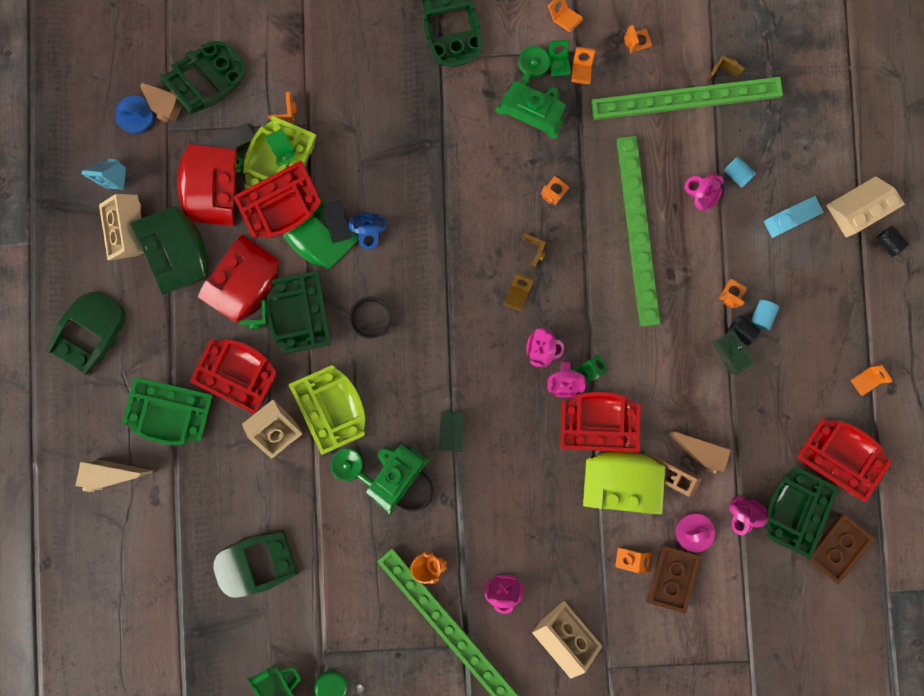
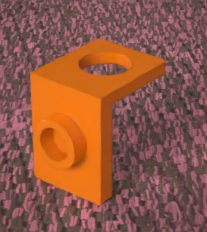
(564, 16)
(632, 41)
(582, 68)
(291, 109)
(549, 195)
(729, 299)
(870, 379)
(633, 560)

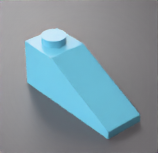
(107, 174)
(793, 216)

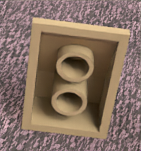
(99, 474)

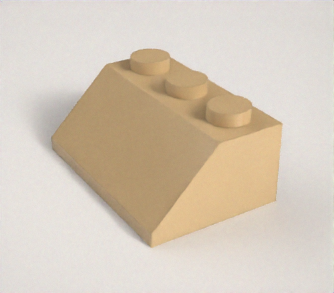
(864, 205)
(117, 230)
(567, 640)

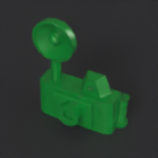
(529, 104)
(393, 480)
(276, 683)

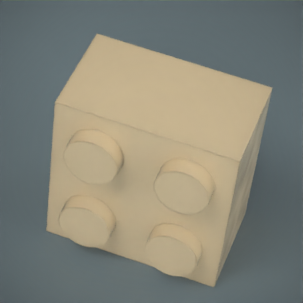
(271, 429)

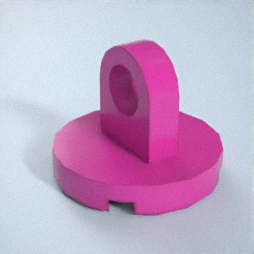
(708, 191)
(542, 348)
(567, 382)
(749, 513)
(695, 532)
(504, 593)

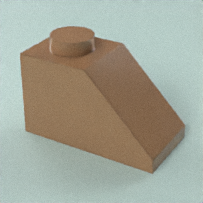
(162, 103)

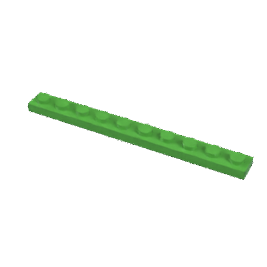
(686, 98)
(638, 231)
(445, 625)

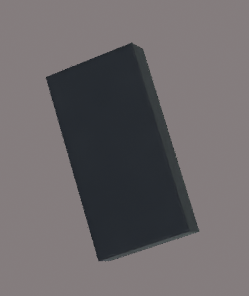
(336, 222)

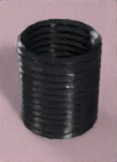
(892, 241)
(745, 330)

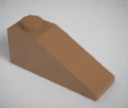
(704, 453)
(678, 477)

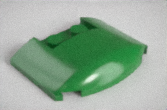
(314, 241)
(166, 412)

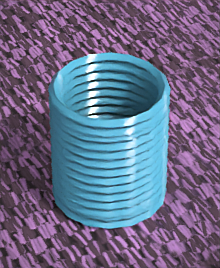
(739, 171)
(765, 314)

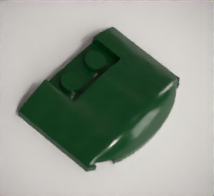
(172, 248)
(298, 313)
(799, 511)

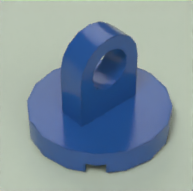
(134, 114)
(368, 225)

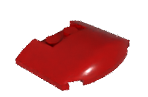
(208, 184)
(279, 202)
(241, 280)
(235, 374)
(600, 423)
(845, 457)

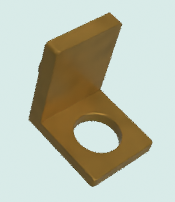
(729, 65)
(541, 253)
(518, 293)

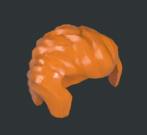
(427, 568)

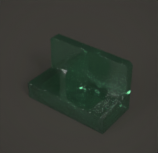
(732, 352)
(451, 431)

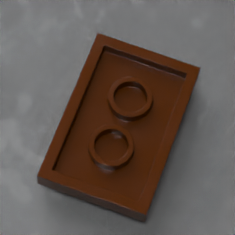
(840, 548)
(673, 579)

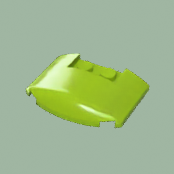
(260, 159)
(330, 408)
(624, 482)

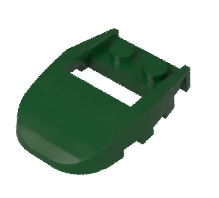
(458, 47)
(217, 63)
(97, 314)
(234, 571)

